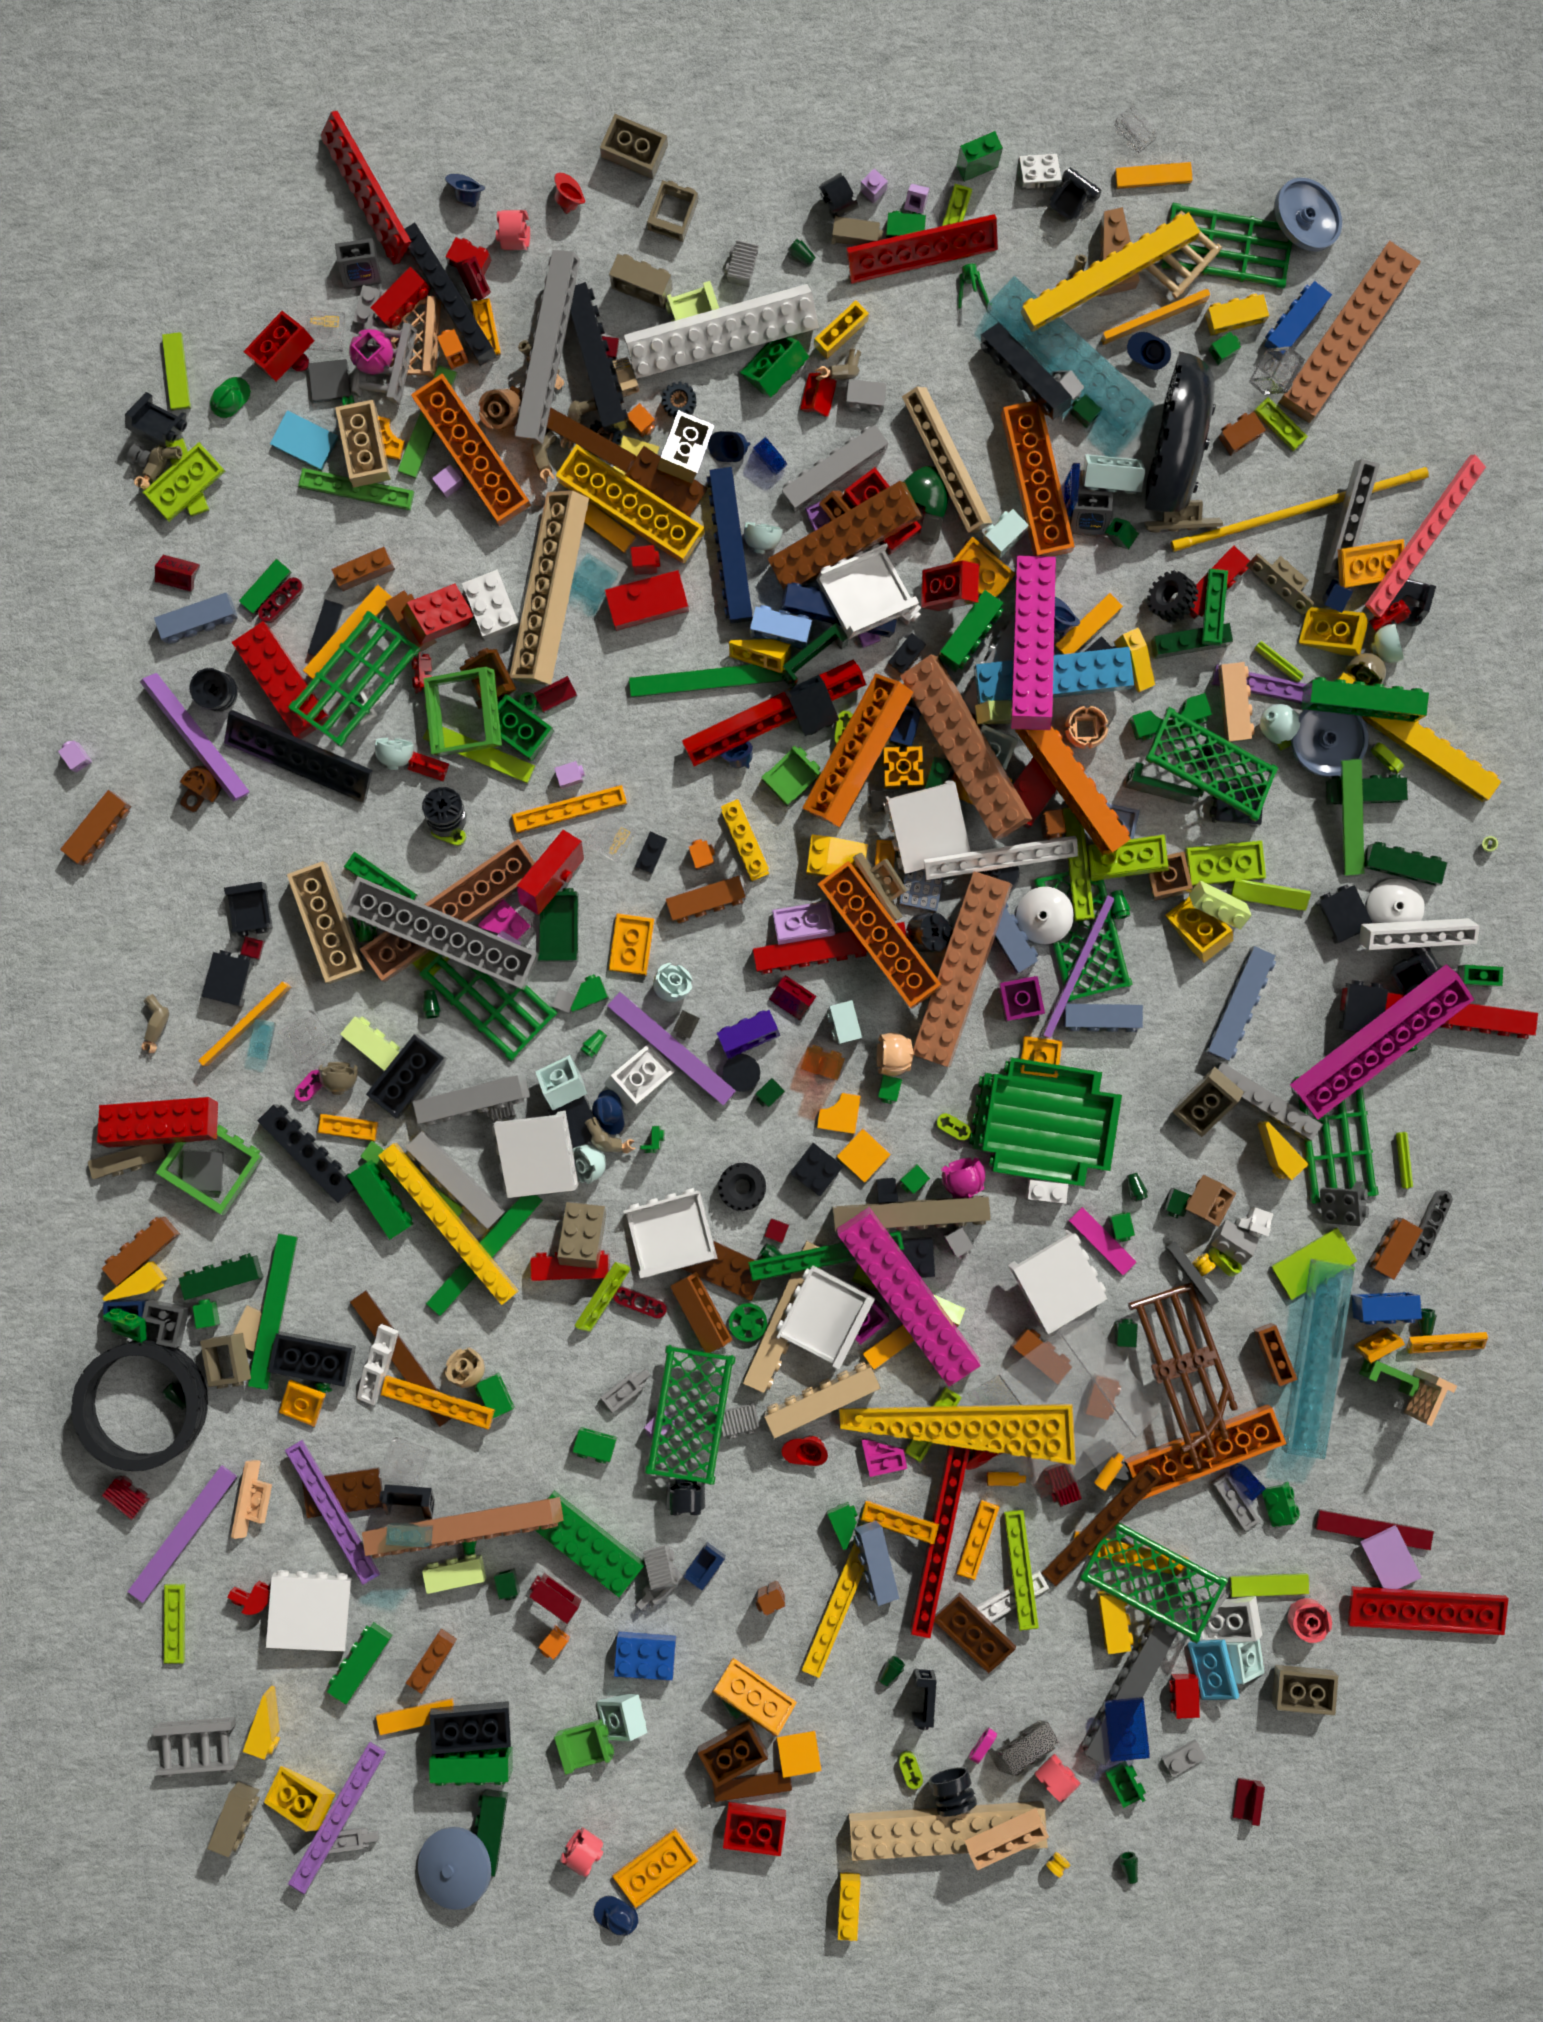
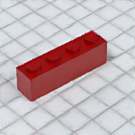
(1234, 562)
(548, 1268)

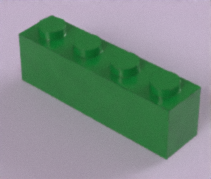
(380, 1199)
(360, 1662)

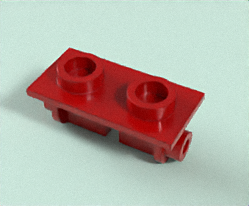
(1398, 611)
(420, 666)
(428, 766)

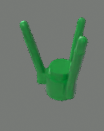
(970, 276)
(364, 932)

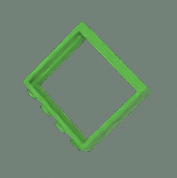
(489, 706)
(236, 1188)

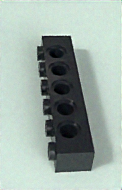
(270, 1121)

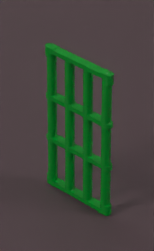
(1248, 239)
(350, 698)
(495, 1013)
(1348, 1153)

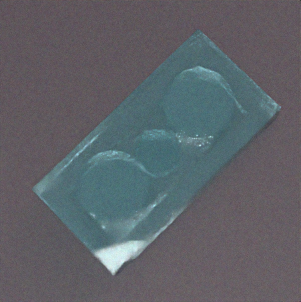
(261, 1039)

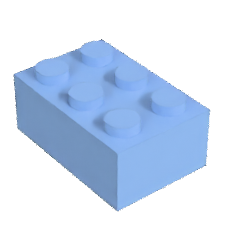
(781, 626)

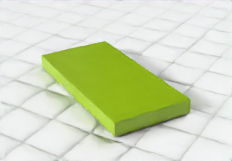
(184, 481)
(1132, 858)
(1226, 862)
(1294, 1269)

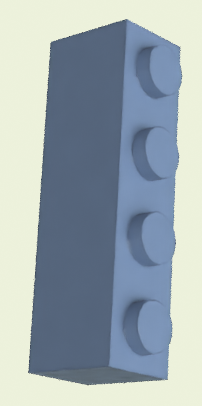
(195, 618)
(1014, 943)
(1103, 1016)
(876, 1563)

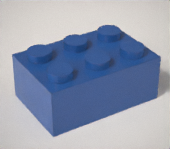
(1386, 1307)
(645, 1656)

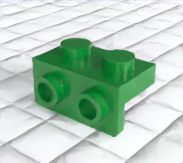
(657, 1136)
(126, 1324)
(1281, 1505)
(1124, 1783)

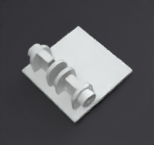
(1040, 169)

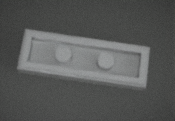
(1235, 1501)

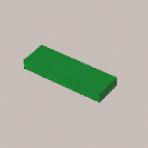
(265, 586)

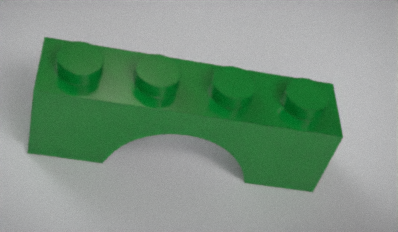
(1147, 723)

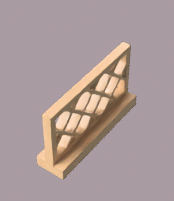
(430, 334)
(1429, 1397)

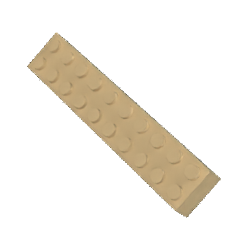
(549, 587)
(926, 1832)

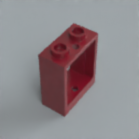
(554, 1597)

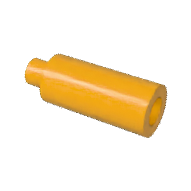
(1109, 1471)
(1005, 1478)

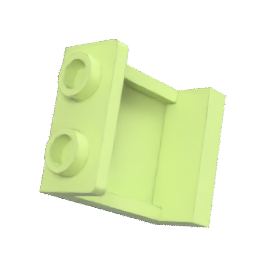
(692, 302)

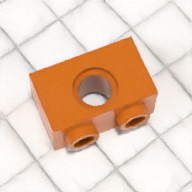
(452, 348)

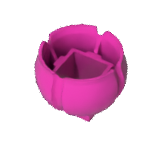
(377, 361)
(963, 1177)

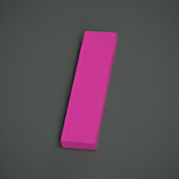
(1102, 1240)

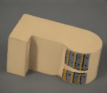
(626, 377)

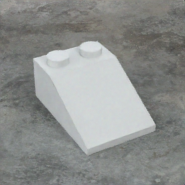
(639, 1076)
(1235, 1622)

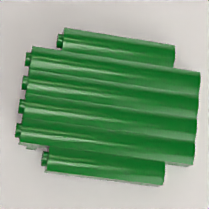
(1045, 1123)

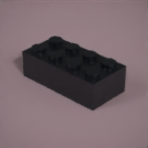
(406, 1076)
(312, 1358)
(470, 1727)

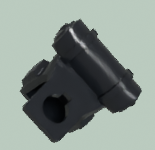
(1073, 195)
(1415, 970)

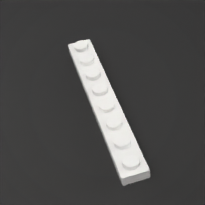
(1000, 857)

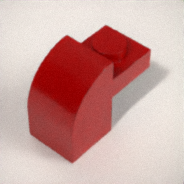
(252, 1602)

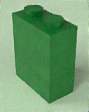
(979, 156)

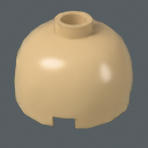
(465, 1367)

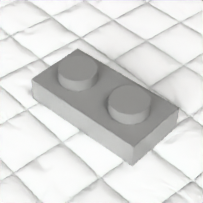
(367, 298)
(1184, 1758)

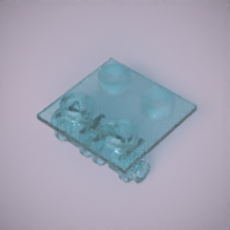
(593, 578)

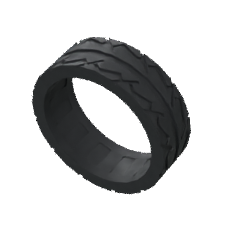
(87, 1422)

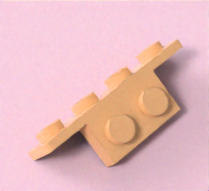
(252, 1500)

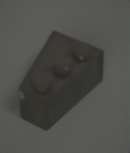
(1024, 1749)

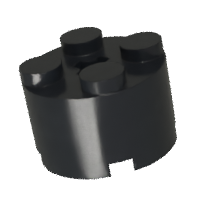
(838, 195)
(929, 932)
(685, 1497)

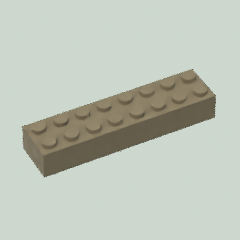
(920, 1212)

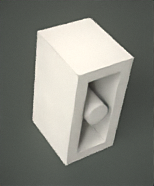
(1046, 1191)

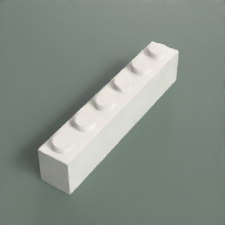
(1419, 934)

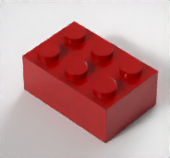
(279, 346)
(950, 585)
(437, 614)
(754, 1829)

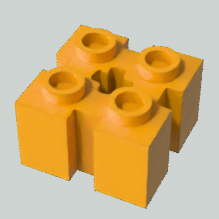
(893, 759)

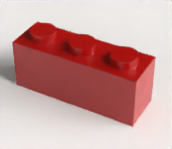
(401, 298)

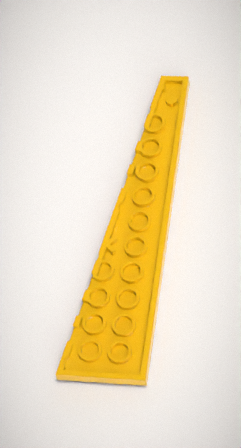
(1009, 1429)

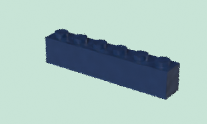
(815, 605)

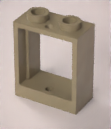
(666, 228)
(238, 1360)

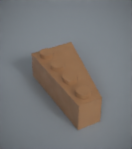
(1113, 238)

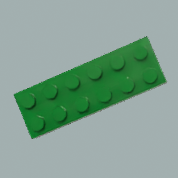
(1365, 700)
(593, 1548)

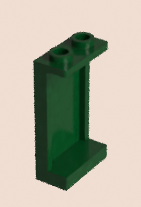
(833, 634)
(1161, 788)
(560, 928)

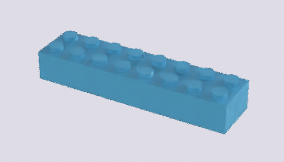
(1072, 675)

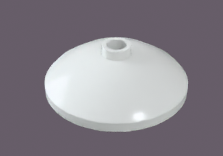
(1385, 896)
(1058, 910)

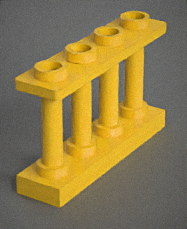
(745, 840)

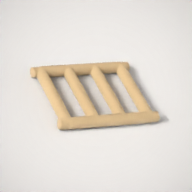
(1189, 277)

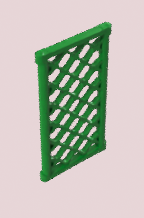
(1195, 778)
(1126, 981)
(650, 1468)
(1221, 1581)

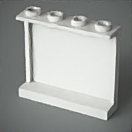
(865, 591)
(926, 825)
(536, 1155)
(670, 1233)
(1059, 1283)
(825, 1315)
(308, 1611)

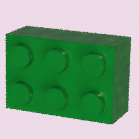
(522, 728)

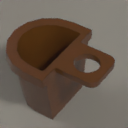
(200, 784)

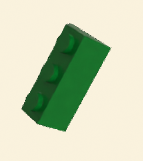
(775, 365)

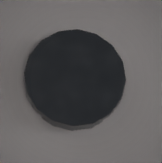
(741, 1072)

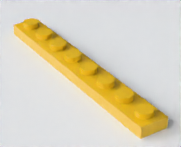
(834, 1614)

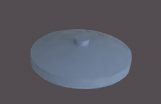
(1308, 214)
(1327, 740)
(454, 1868)

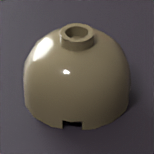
(1367, 669)
(338, 1077)

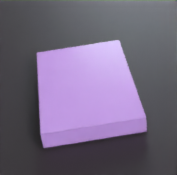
(803, 922)
(1390, 1559)

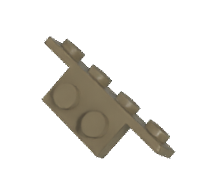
(1186, 518)
(1283, 580)
(883, 881)
(126, 1159)

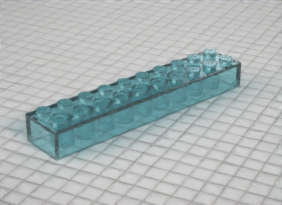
(1066, 350)
(1318, 1358)

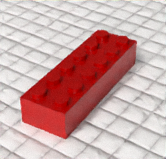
(278, 677)
(157, 1122)

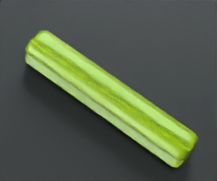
(1279, 661)
(1404, 1160)

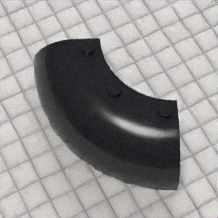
(1181, 436)

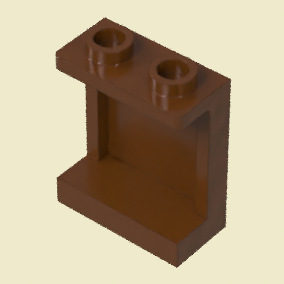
(491, 659)

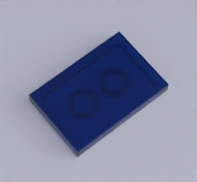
(1071, 488)
(1127, 1729)

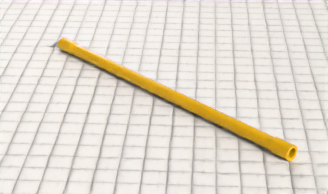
(1187, 542)

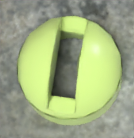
(1494, 844)

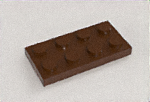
(671, 489)
(728, 1271)
(353, 1490)
(974, 1633)

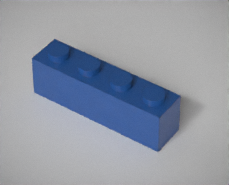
(1299, 317)

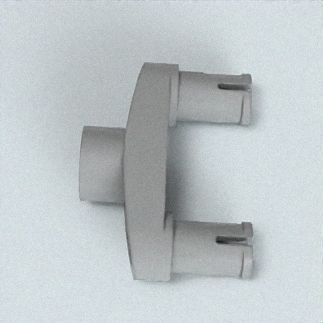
(1189, 1597)

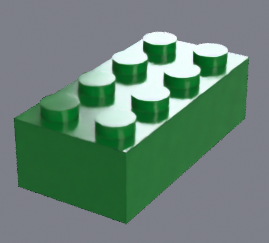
(972, 628)
(472, 1767)

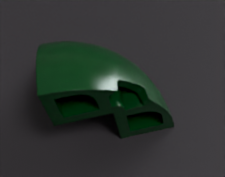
(928, 490)

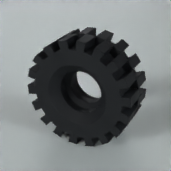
(1165, 589)
(738, 1201)

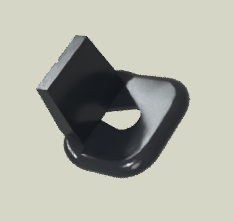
(1421, 592)

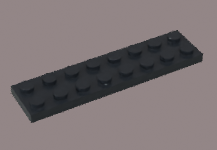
(297, 756)

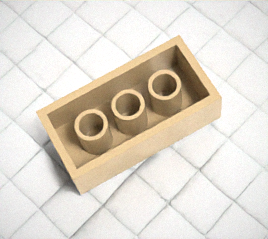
(363, 443)

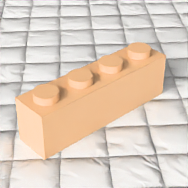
(1235, 701)
(1006, 1839)

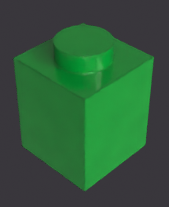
(1225, 348)
(889, 1089)
(914, 1179)
(1121, 1226)
(206, 1313)

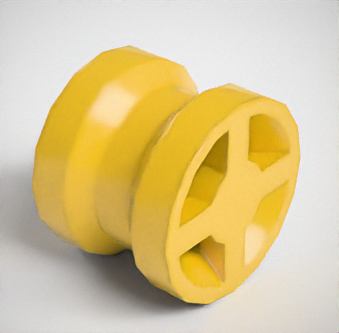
(1203, 1264)
(1058, 1864)

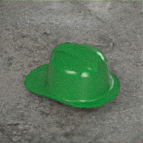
(230, 397)

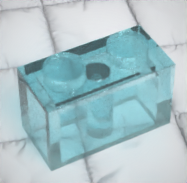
(409, 1535)

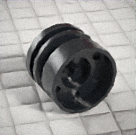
(204, 684)
(444, 812)
(953, 1792)

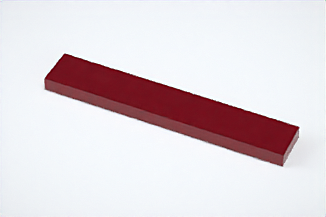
(1367, 1527)

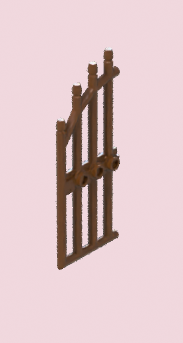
(1187, 1363)

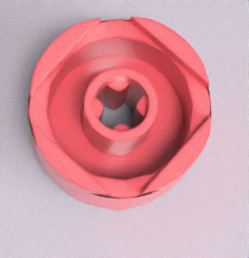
(513, 230)
(1317, 1628)
(1057, 1778)
(582, 1852)

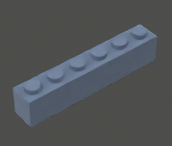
(1240, 1003)

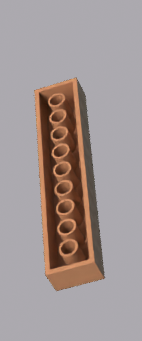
(1349, 331)
(966, 747)
(463, 900)
(962, 969)
(473, 1526)

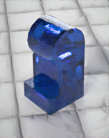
(769, 456)
(1250, 1482)

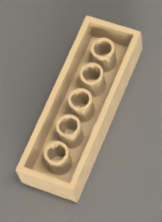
(326, 922)
(821, 1400)

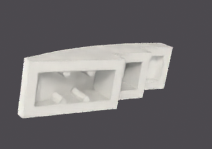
(377, 1364)

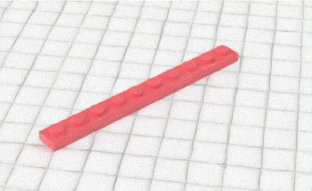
(1425, 535)

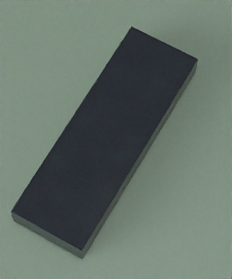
(326, 625)

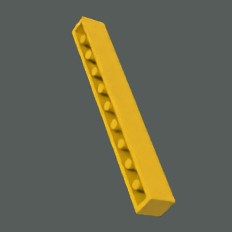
(1110, 271)
(1436, 753)
(448, 1223)

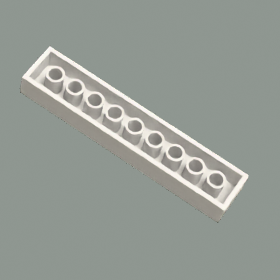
(722, 331)

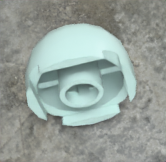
(762, 536)
(1388, 644)
(1279, 723)
(393, 752)
(672, 982)
(589, 1163)

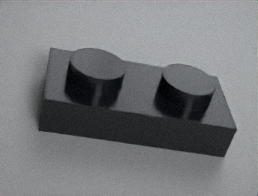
(907, 653)
(651, 852)

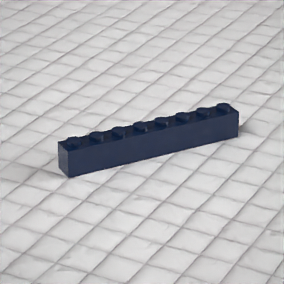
(731, 545)

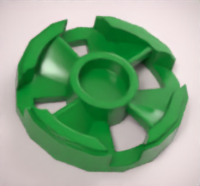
(748, 1322)

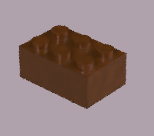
(732, 1753)

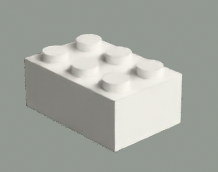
(491, 605)

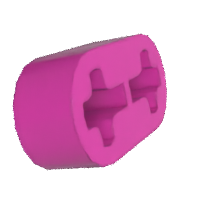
(305, 1083)
(982, 1745)

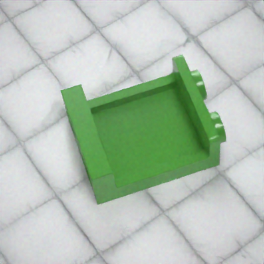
(791, 775)
(1409, 1383)
(584, 1745)

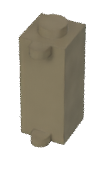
(855, 231)

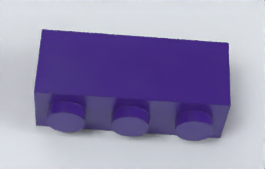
(748, 1033)

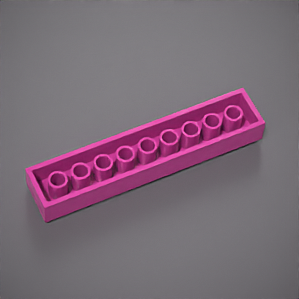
(1033, 643)
(1382, 1041)
(908, 1296)

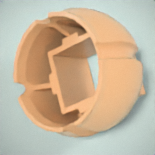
(1086, 714)
(894, 1054)

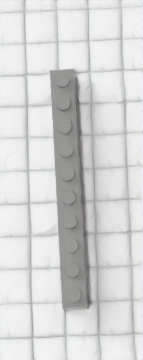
(547, 347)

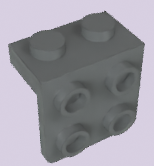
(1344, 1205)

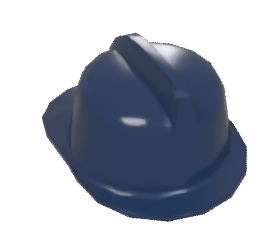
(465, 189)
(1149, 350)
(728, 446)
(1064, 618)
(739, 756)
(609, 1112)
(616, 1915)

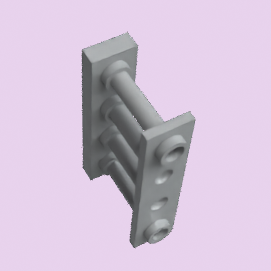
(398, 372)
(204, 1728)

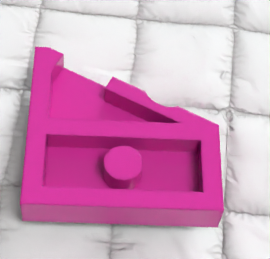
(505, 919)
(883, 1458)

